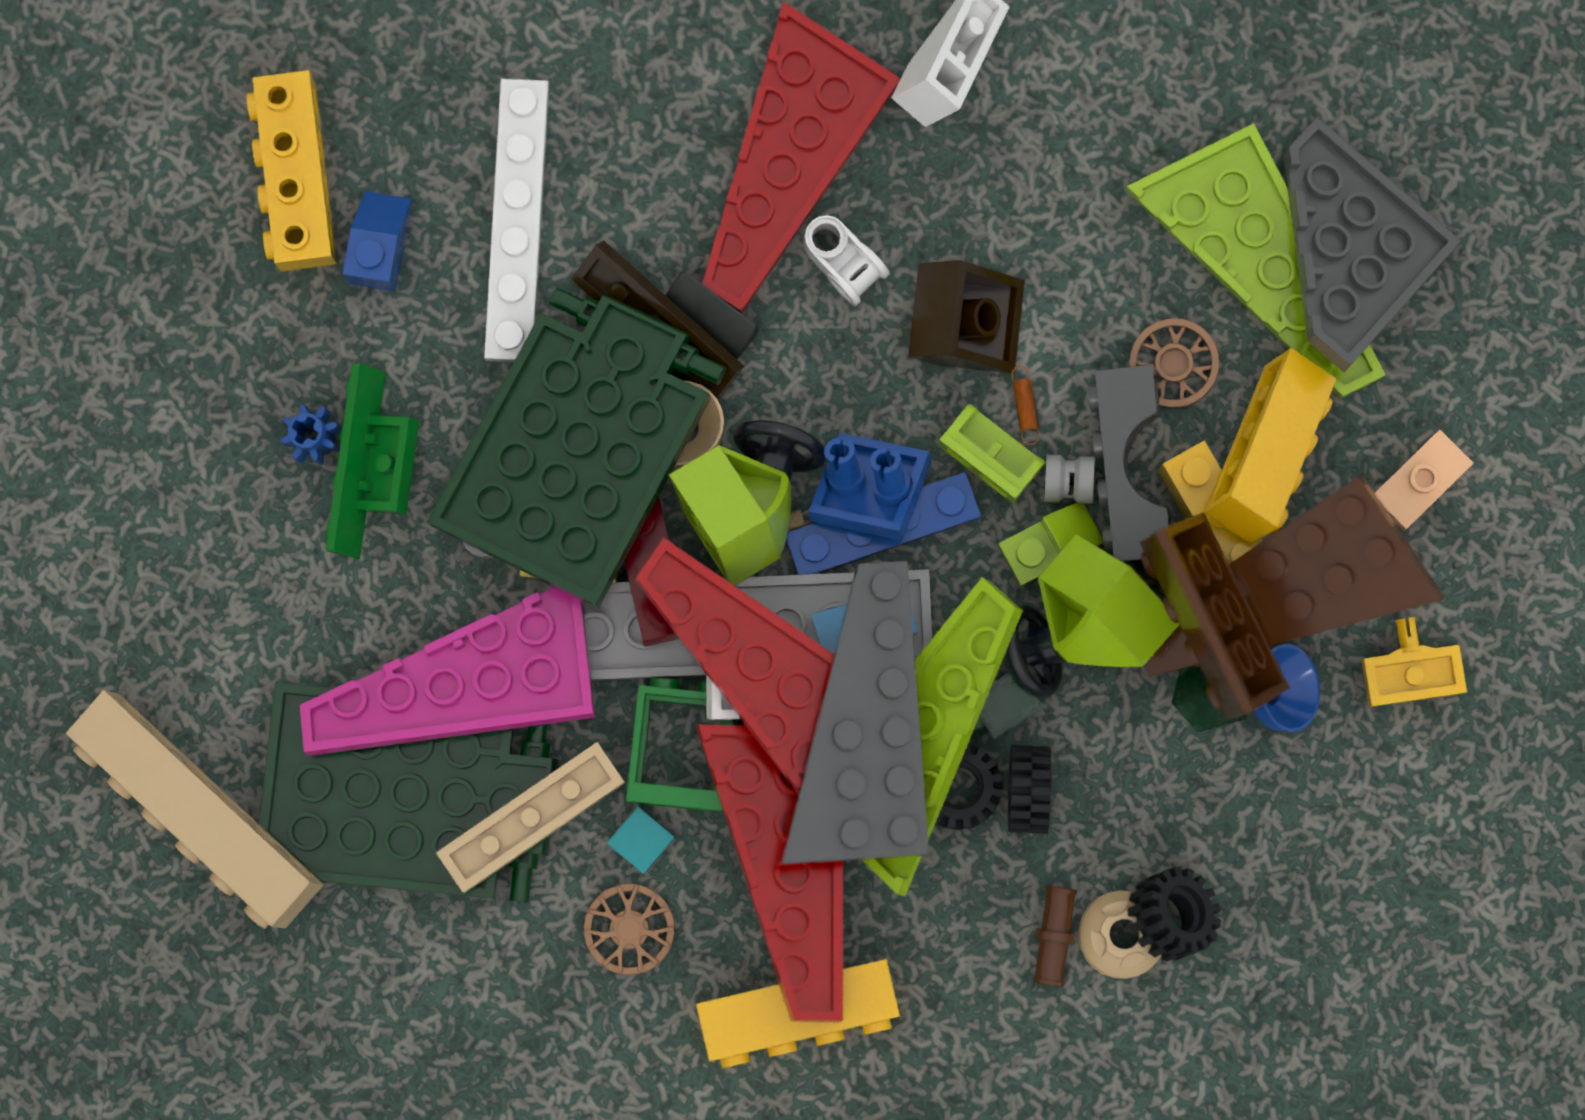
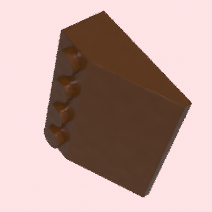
(1213, 616)

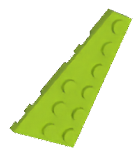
(1237, 222)
(952, 688)

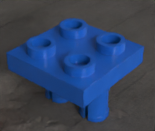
(869, 486)

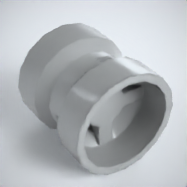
(1058, 478)

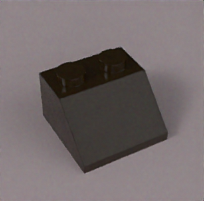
(966, 316)

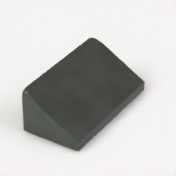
(713, 314)

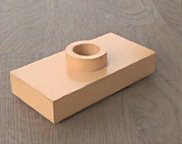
(1422, 479)

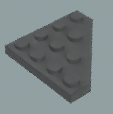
(1356, 243)

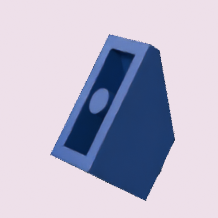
(377, 241)

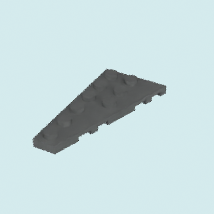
(865, 756)

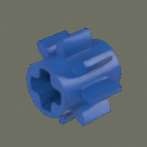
(321, 445)

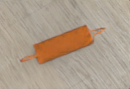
(1025, 404)

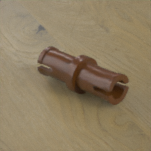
(1054, 936)

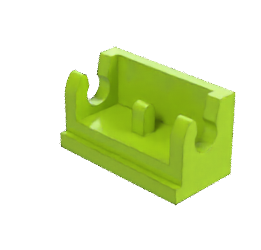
(990, 453)

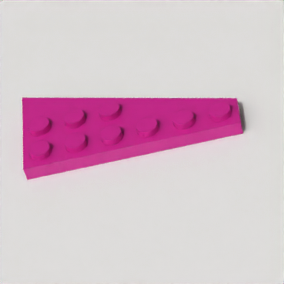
(483, 678)

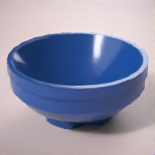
(1299, 704)

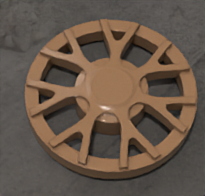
(1175, 361)
(629, 929)

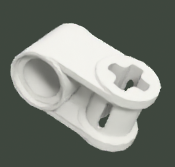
(845, 260)

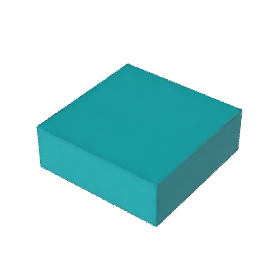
(641, 840)

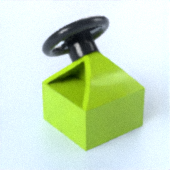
(745, 502)
(1094, 615)

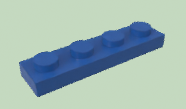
(937, 509)

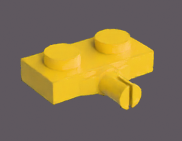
(1413, 671)

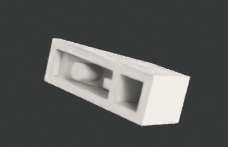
(949, 60)

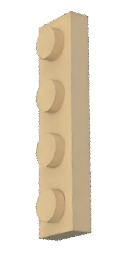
(530, 817)

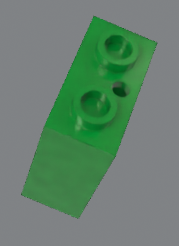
(665, 691)

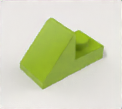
(1037, 546)

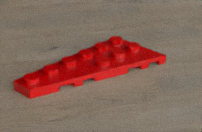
(802, 129)
(793, 902)

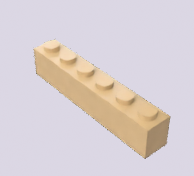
(193, 810)

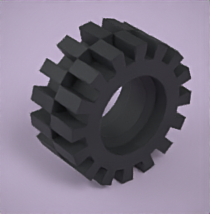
(1029, 789)
(987, 797)
(1154, 919)

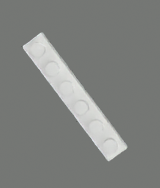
(516, 217)

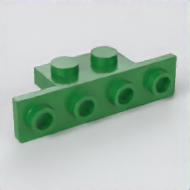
(372, 462)

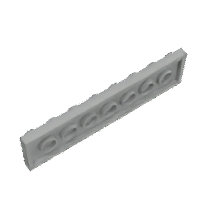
(618, 648)

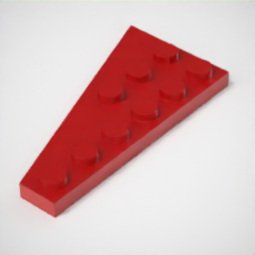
(750, 654)

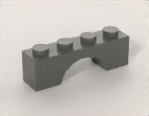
(1126, 404)

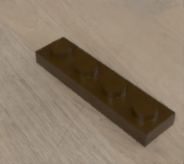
(610, 274)

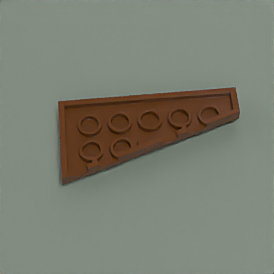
(1323, 573)

